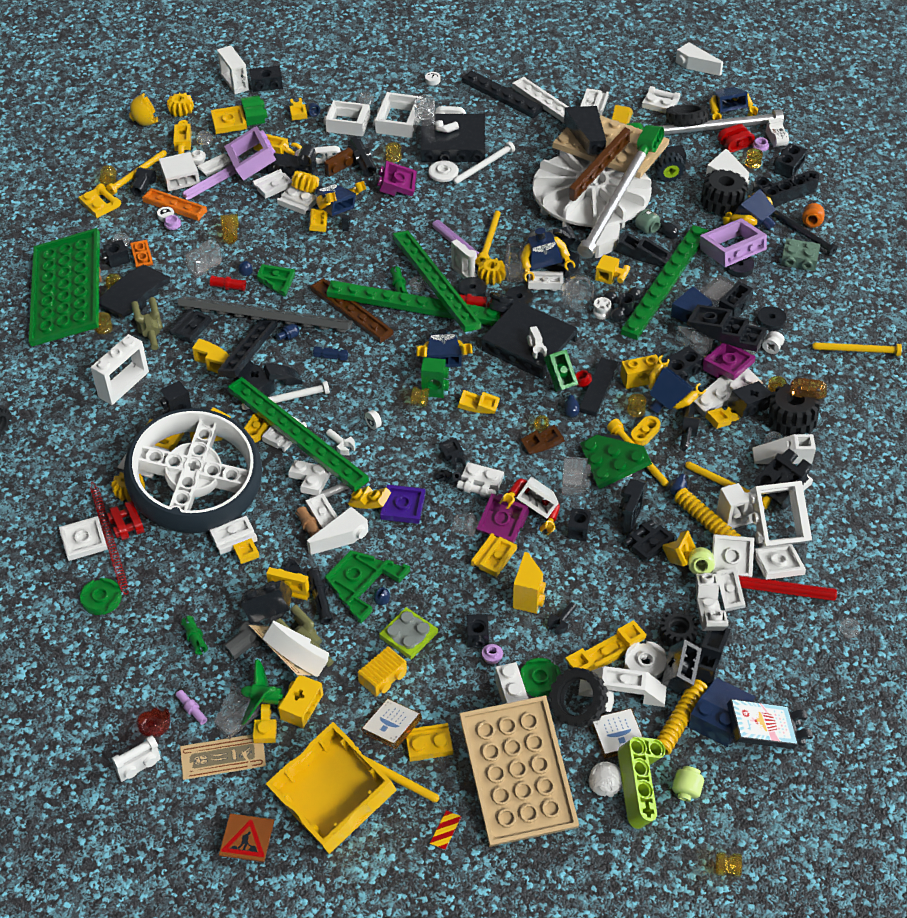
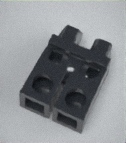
(783, 471)

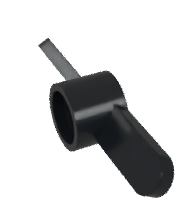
(567, 236)
(690, 426)

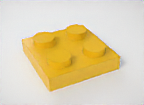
(228, 119)

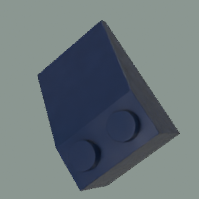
(711, 712)

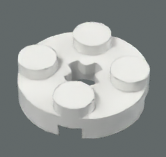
(643, 651)

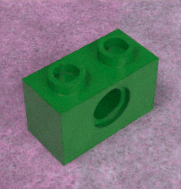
(561, 370)
(434, 376)

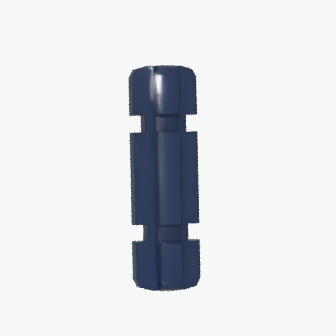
(330, 353)

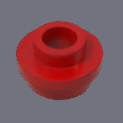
(583, 378)

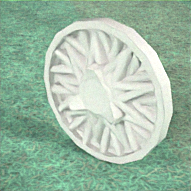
(443, 171)

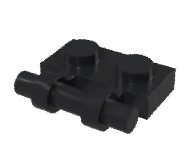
(652, 543)

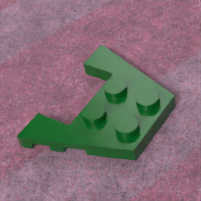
(355, 575)

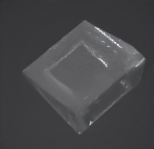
(465, 524)

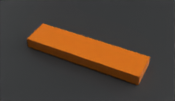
(179, 205)

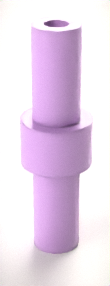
(191, 707)

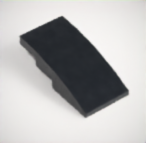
(135, 286)
(724, 327)

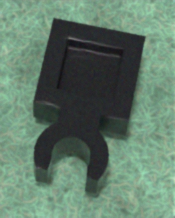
(452, 451)

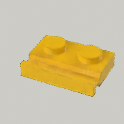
(494, 555)
(297, 582)
(429, 742)

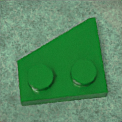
(276, 278)

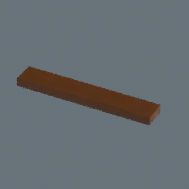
(599, 164)
(354, 312)

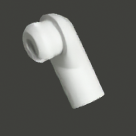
(445, 128)

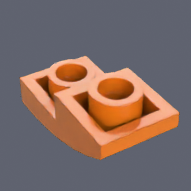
(141, 253)

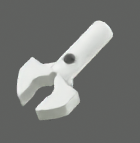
(349, 442)

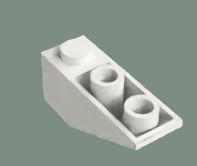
(801, 444)

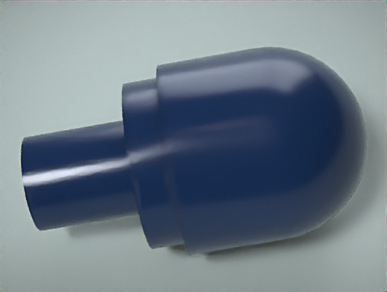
(288, 332)
(571, 407)
(678, 484)

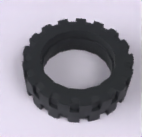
(687, 115)
(558, 692)

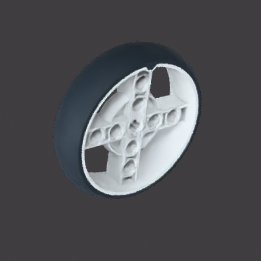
(205, 425)

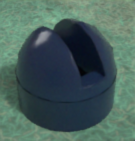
(313, 111)
(245, 268)
(384, 598)

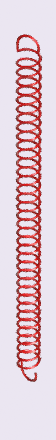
(108, 537)

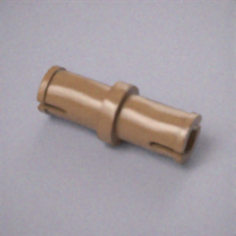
(308, 522)

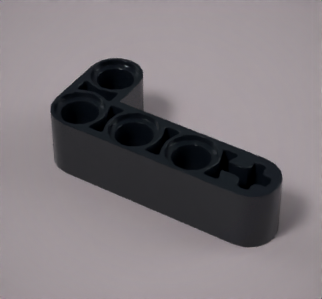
(289, 164)
(788, 189)

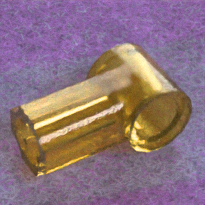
(230, 227)

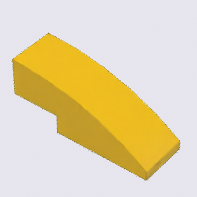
(209, 354)

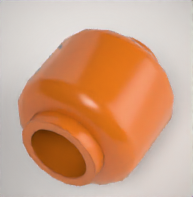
(813, 215)

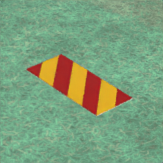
(445, 830)

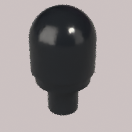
(669, 229)

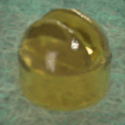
(537, 422)

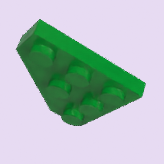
(613, 459)

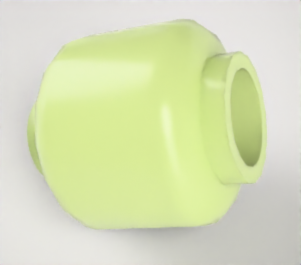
(704, 566)
(688, 783)

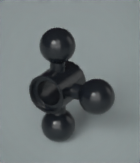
(625, 303)

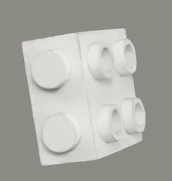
(179, 171)

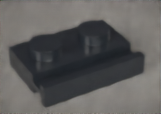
(190, 325)

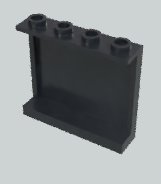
(460, 145)
(509, 338)

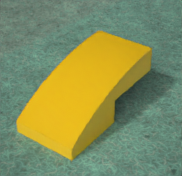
(480, 404)

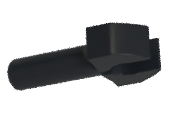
(552, 620)

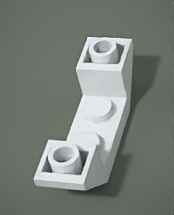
(708, 606)
(628, 681)

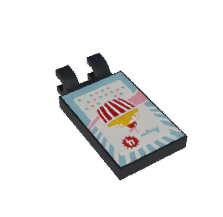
(767, 724)

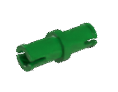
(398, 280)
(194, 635)

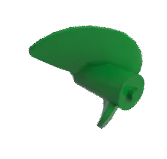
(260, 692)

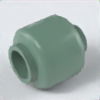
(647, 221)

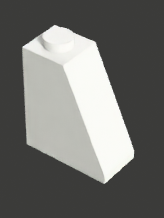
(727, 161)

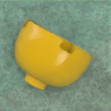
(142, 111)

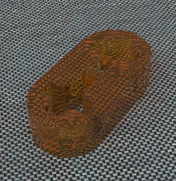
(808, 388)

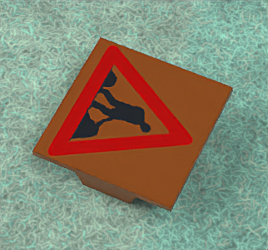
(246, 837)

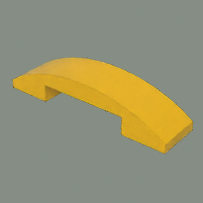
(608, 650)

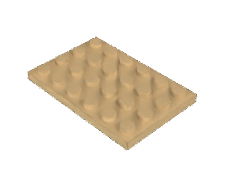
(568, 143)
(518, 771)

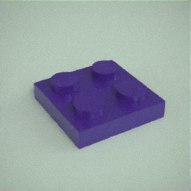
(403, 504)

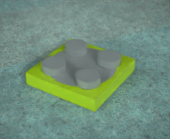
(408, 633)

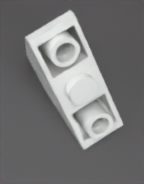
(608, 240)

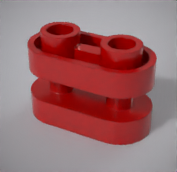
(736, 137)
(116, 517)

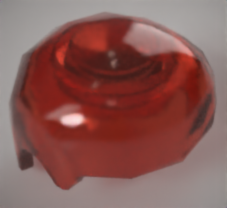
(154, 722)

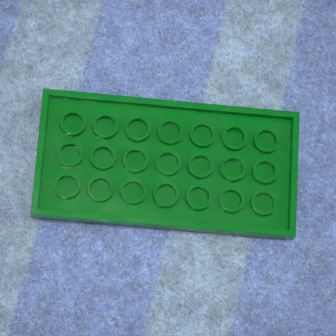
(65, 287)

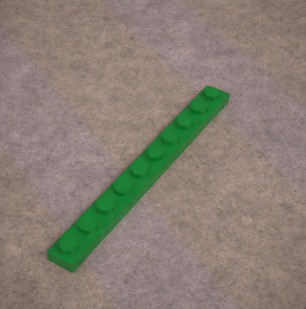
(437, 281)
(663, 283)
(404, 301)
(298, 434)

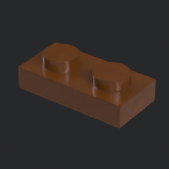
(338, 162)

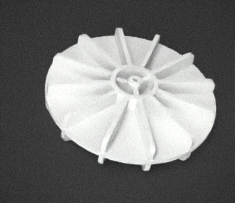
(559, 173)

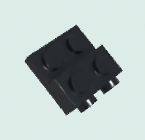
(631, 504)

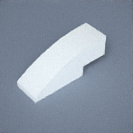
(296, 648)

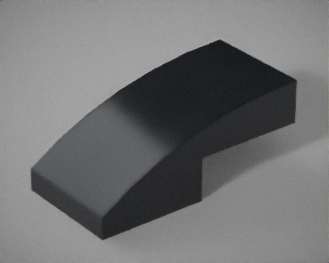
(278, 372)

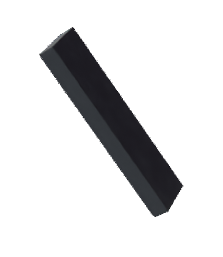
(598, 387)

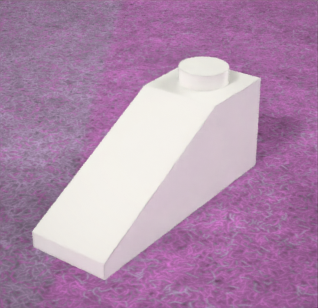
(698, 60)
(340, 532)

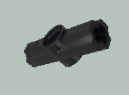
(362, 156)

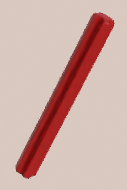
(788, 588)

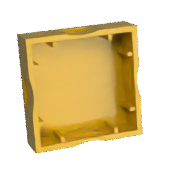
(331, 787)

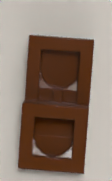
(539, 442)

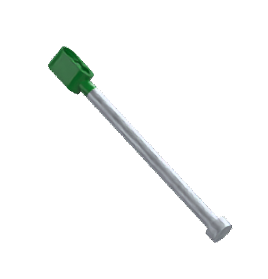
(718, 124)
(647, 142)

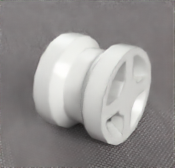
(602, 308)
(773, 342)

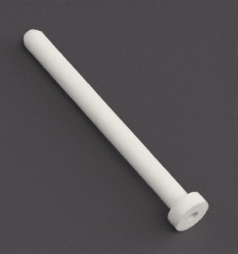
(509, 148)
(297, 394)

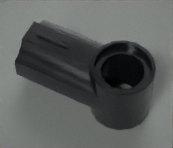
(142, 180)

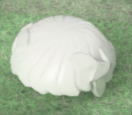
(605, 779)

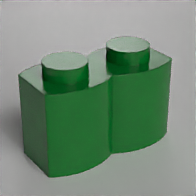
(254, 110)

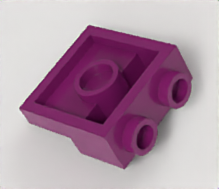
(396, 179)
(727, 361)
(503, 521)

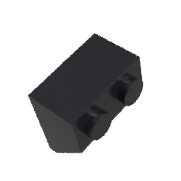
(266, 601)

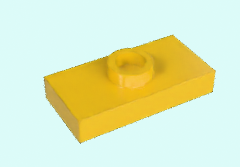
(318, 220)

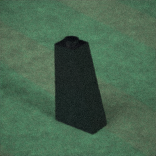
(586, 127)

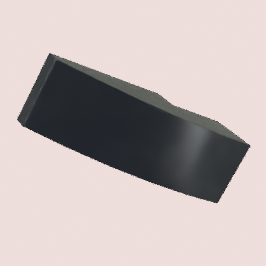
(643, 250)
(711, 655)

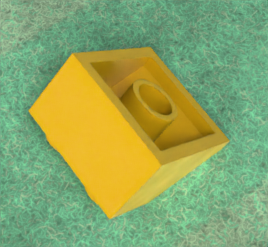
(528, 586)

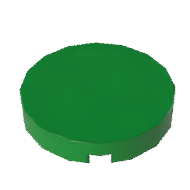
(100, 596)
(538, 676)

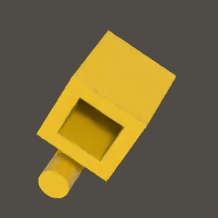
(609, 268)

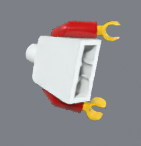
(536, 497)

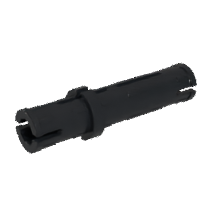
(318, 589)

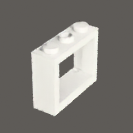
(396, 128)
(114, 389)
(799, 512)

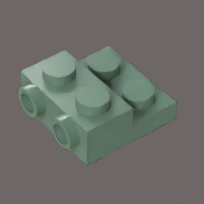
(800, 254)

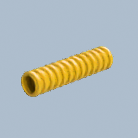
(703, 514)
(680, 716)

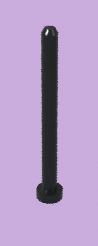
(831, 248)

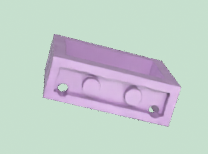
(256, 161)
(754, 243)

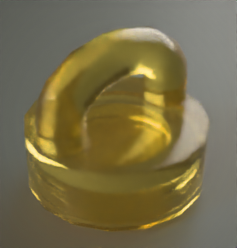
(111, 279)

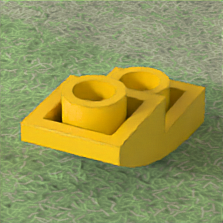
(369, 499)

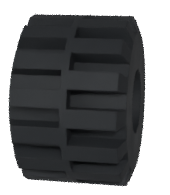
(723, 191)
(792, 413)

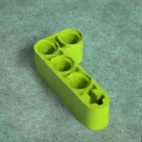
(635, 763)

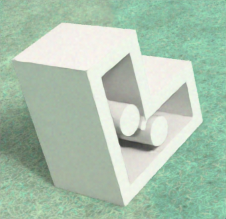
(734, 506)

